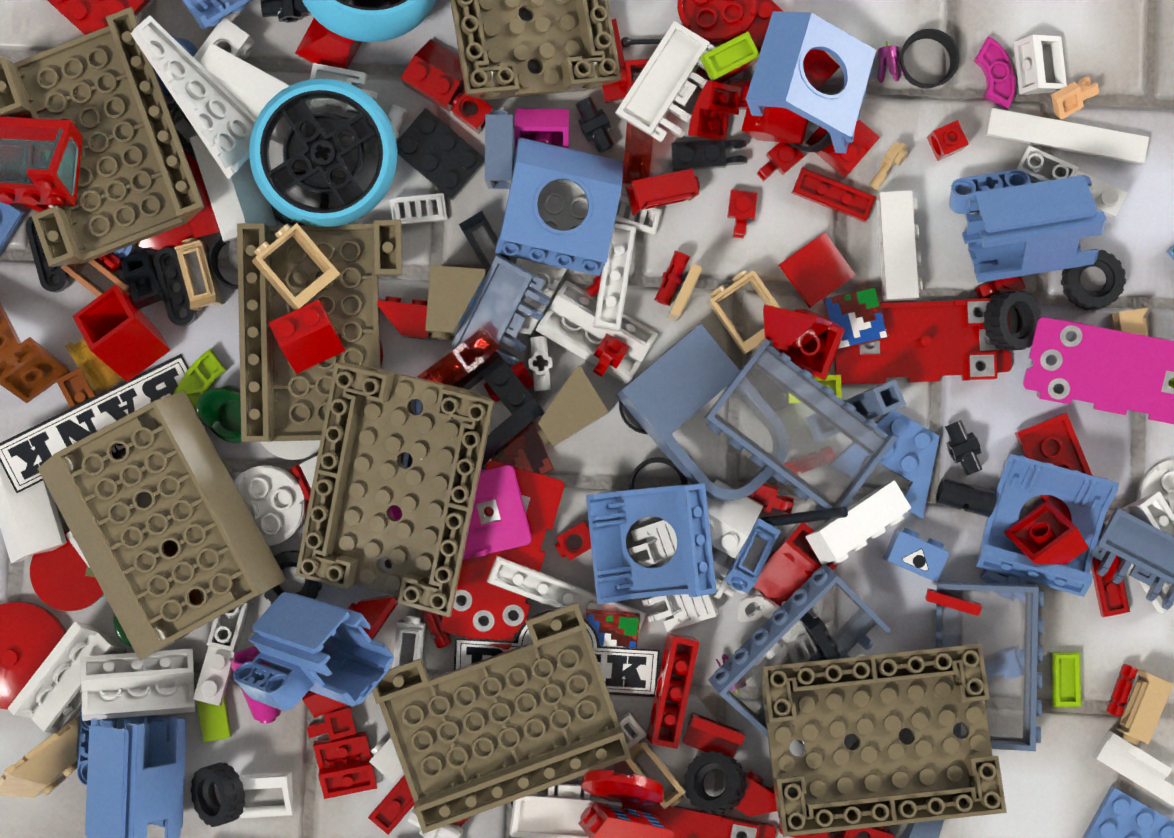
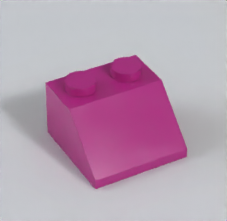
(542, 125)

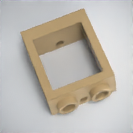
(313, 252)
(722, 293)

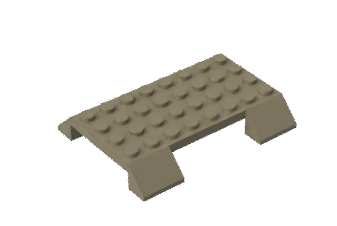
(131, 156)
(272, 396)
(502, 722)

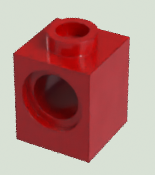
(476, 121)
(947, 140)
(564, 550)

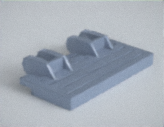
(497, 304)
(1143, 546)

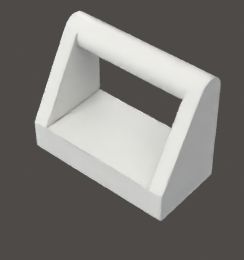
(1031, 64)
(264, 781)

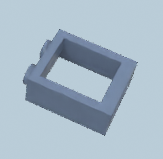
(499, 149)

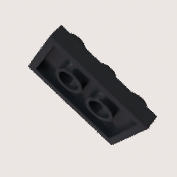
(439, 154)

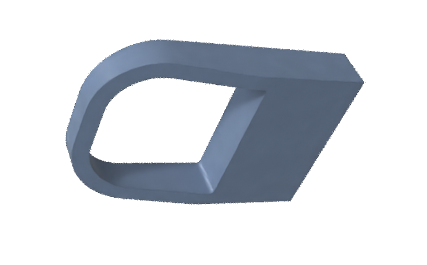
(677, 389)

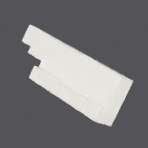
(1136, 766)

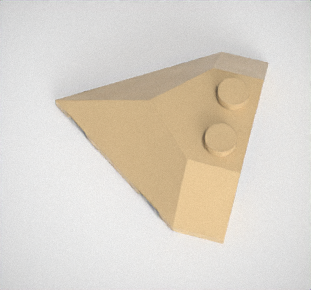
(43, 765)

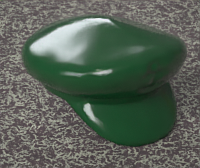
(222, 412)

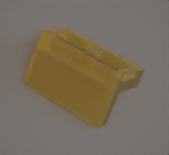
(94, 369)

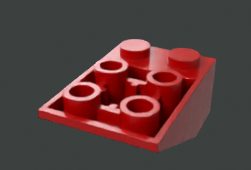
(789, 566)

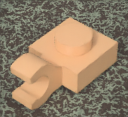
(1071, 97)

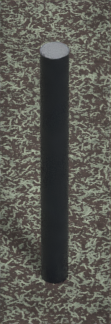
(808, 516)

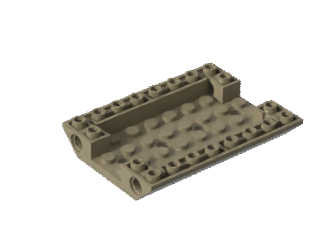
(564, 37)
(362, 477)
(190, 504)
(882, 777)

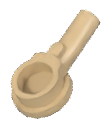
(895, 155)

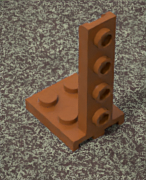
(25, 366)

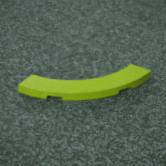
(201, 376)

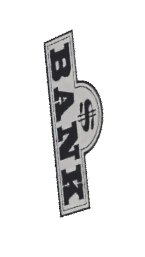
(34, 446)
(623, 669)

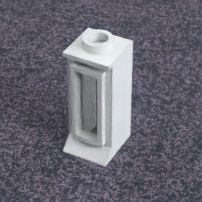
(409, 640)

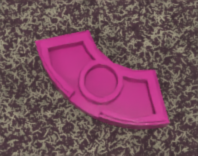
(998, 73)

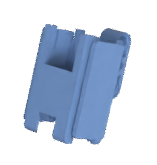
(1026, 224)
(308, 655)
(132, 775)

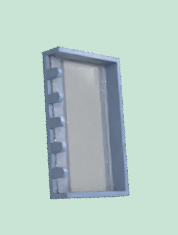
(798, 429)
(786, 641)
(1010, 648)

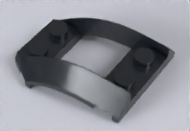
(511, 393)

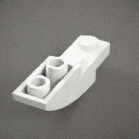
(1045, 167)
(222, 645)

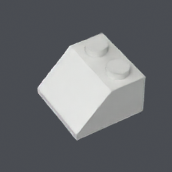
(731, 521)

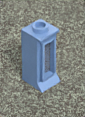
(752, 556)

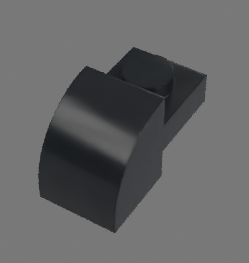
(142, 279)

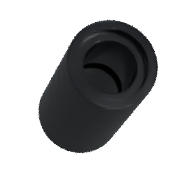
(966, 497)

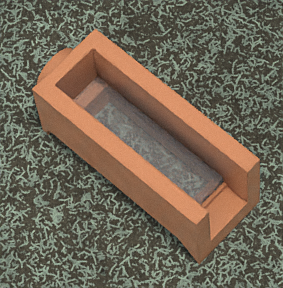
(95, 277)

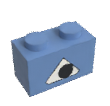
(916, 555)

